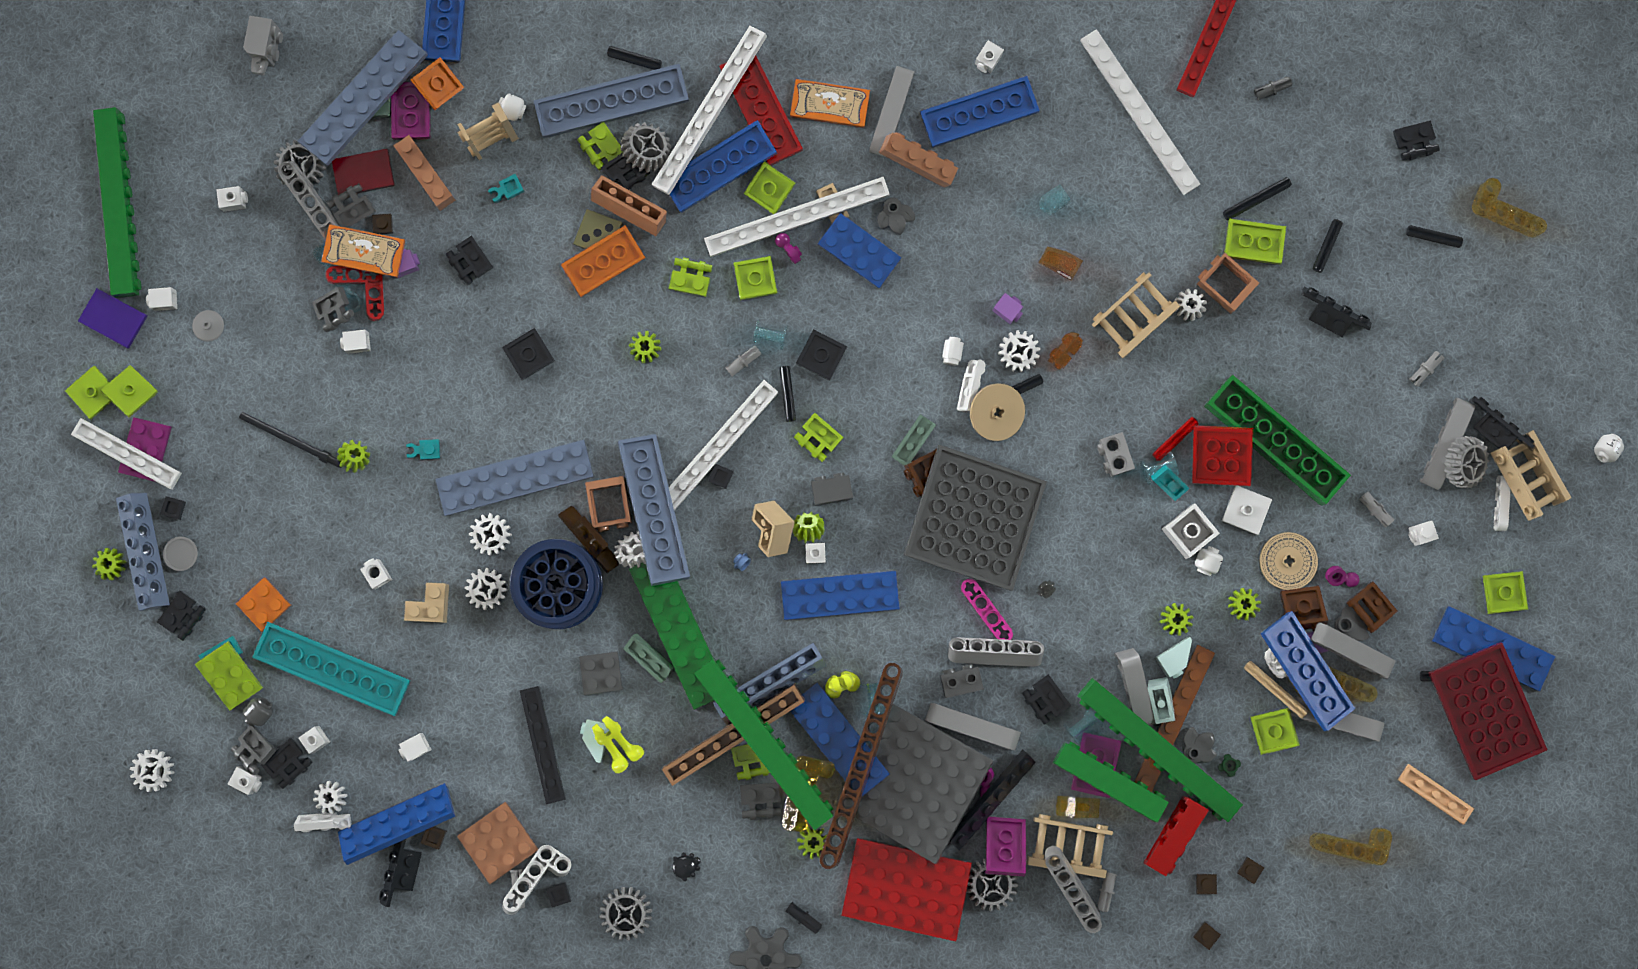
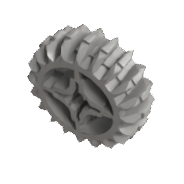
(639, 137)
(306, 161)
(1466, 462)
(985, 892)
(632, 920)

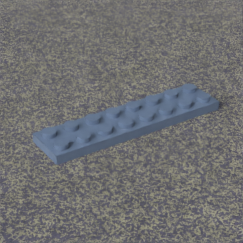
(362, 98)
(611, 101)
(514, 478)
(653, 510)

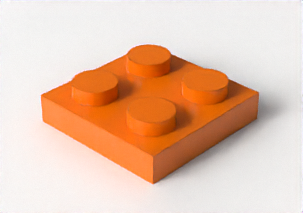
(437, 83)
(263, 604)

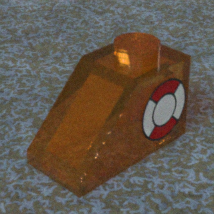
(1061, 262)

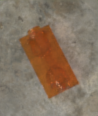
(1070, 343)

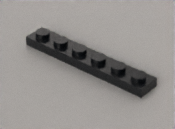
(542, 745)
(991, 799)

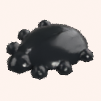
(685, 866)

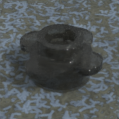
(1046, 589)

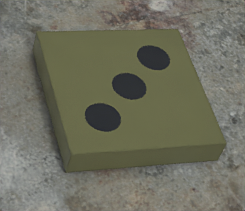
(595, 228)

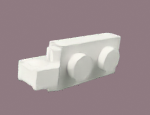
(322, 821)

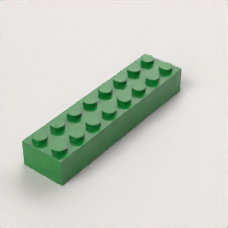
(1278, 441)
(677, 631)

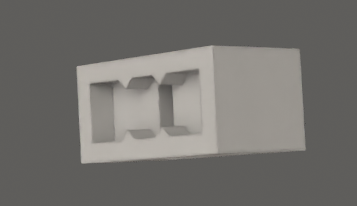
(1121, 453)

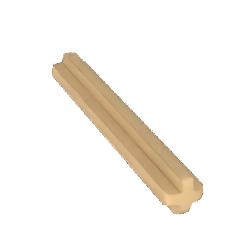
(1277, 690)

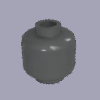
(257, 711)

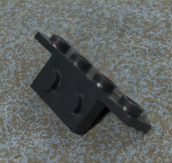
(1332, 315)
(1498, 430)
(401, 871)

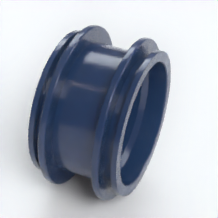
(589, 580)

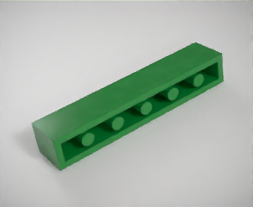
(1110, 782)

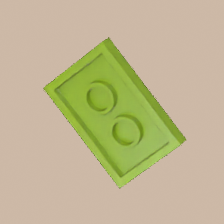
(1255, 241)
(228, 675)

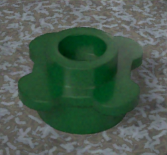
(1235, 764)

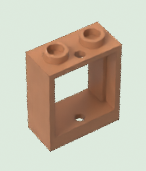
(1238, 271)
(605, 484)

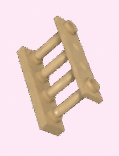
(487, 131)
(1153, 320)
(1544, 471)
(1094, 869)

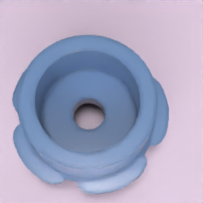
(741, 561)

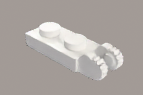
(970, 384)

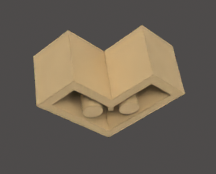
(775, 528)
(434, 607)

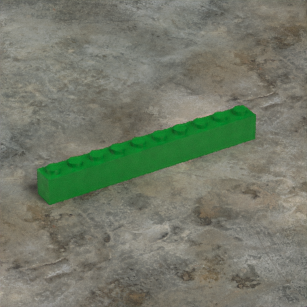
(116, 202)
(764, 743)
(1160, 750)

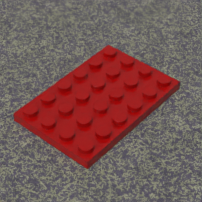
(906, 890)

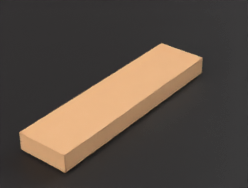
(1435, 794)

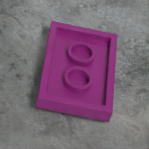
(409, 113)
(149, 438)
(1105, 750)
(1006, 846)

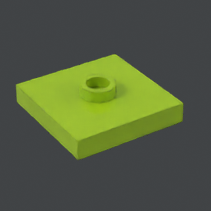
(769, 188)
(755, 278)
(129, 391)
(87, 392)
(1505, 592)
(1275, 731)

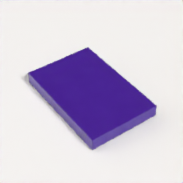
(112, 318)

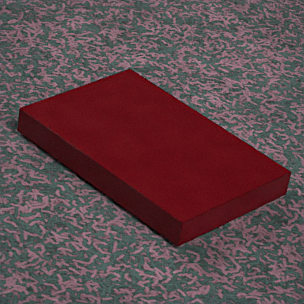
(368, 169)

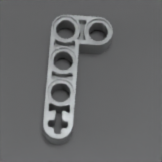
(1135, 684)

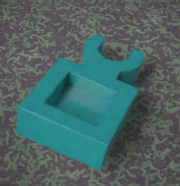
(509, 187)
(427, 450)

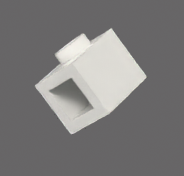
(989, 57)
(232, 198)
(1423, 533)
(245, 781)

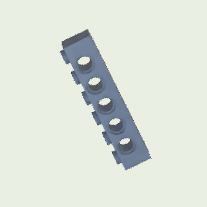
(142, 551)
(780, 676)

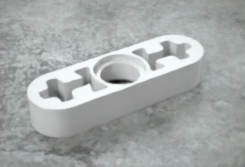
(1502, 496)

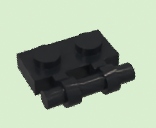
(1414, 135)
(618, 168)
(474, 257)
(176, 613)
(1050, 695)
(282, 759)

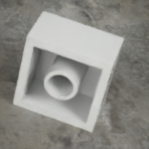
(1190, 531)

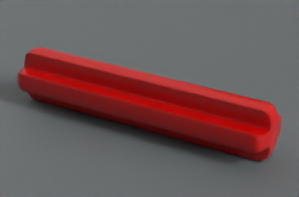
(1175, 439)

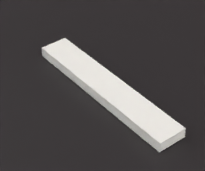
(126, 453)

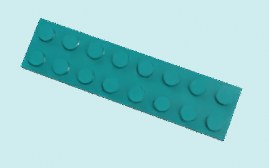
(331, 668)

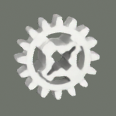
(1013, 340)
(486, 543)
(633, 550)
(490, 600)
(157, 776)

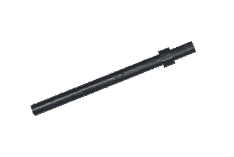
(323, 456)

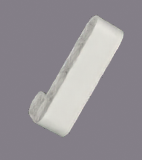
(532, 881)

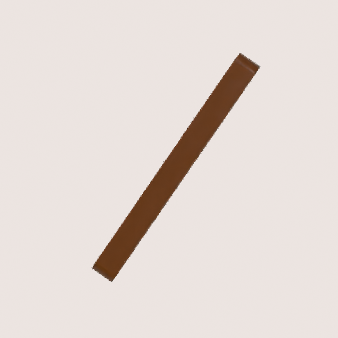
(854, 773)

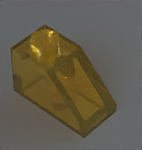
(1077, 807)

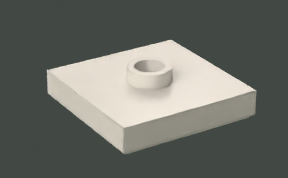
(1246, 510)

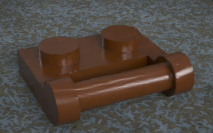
(1376, 603)

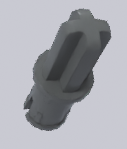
(1272, 88)

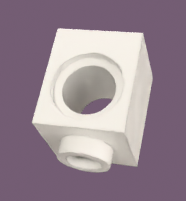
(162, 299)
(355, 341)
(815, 553)
(383, 577)
(314, 739)
(414, 747)

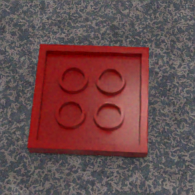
(1222, 455)

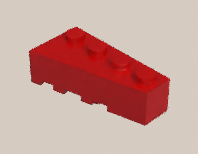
(1175, 836)

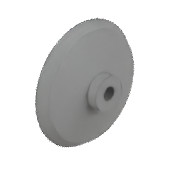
(208, 325)
(180, 553)

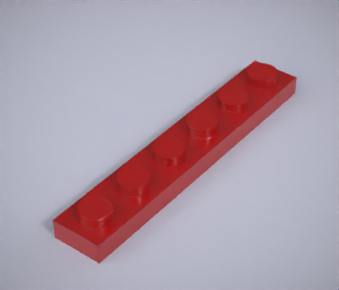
(1205, 47)

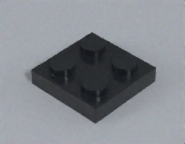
(528, 354)
(821, 355)

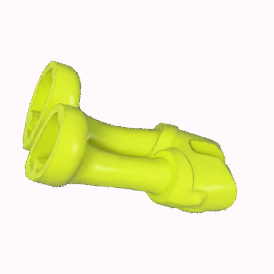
(847, 681)
(619, 762)

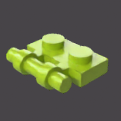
(606, 143)
(687, 282)
(823, 433)
(744, 756)

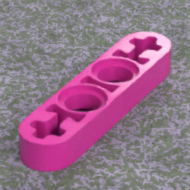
(989, 608)

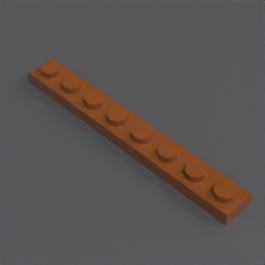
(1182, 702)

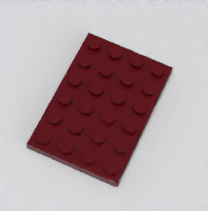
(1488, 711)

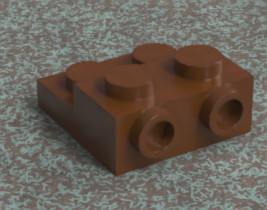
(918, 472)
(1306, 605)

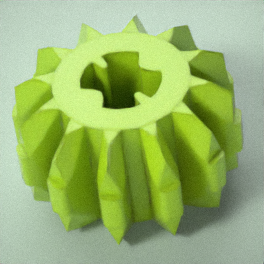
(652, 343)
(354, 463)
(808, 527)
(113, 570)
(1238, 607)
(1180, 613)
(818, 847)

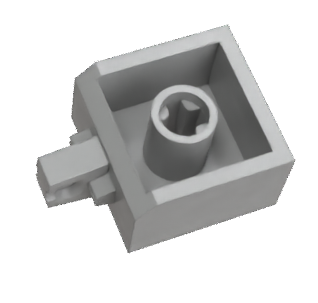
(262, 43)

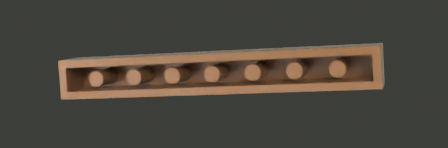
(729, 736)

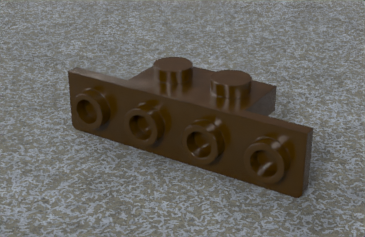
(589, 538)

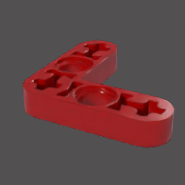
(370, 283)

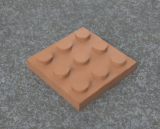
(497, 843)

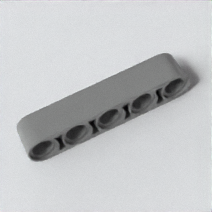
(892, 107)
(308, 191)
(1455, 427)
(1352, 650)
(995, 652)
(1352, 723)
(972, 726)
(1076, 897)

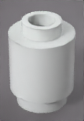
(952, 351)

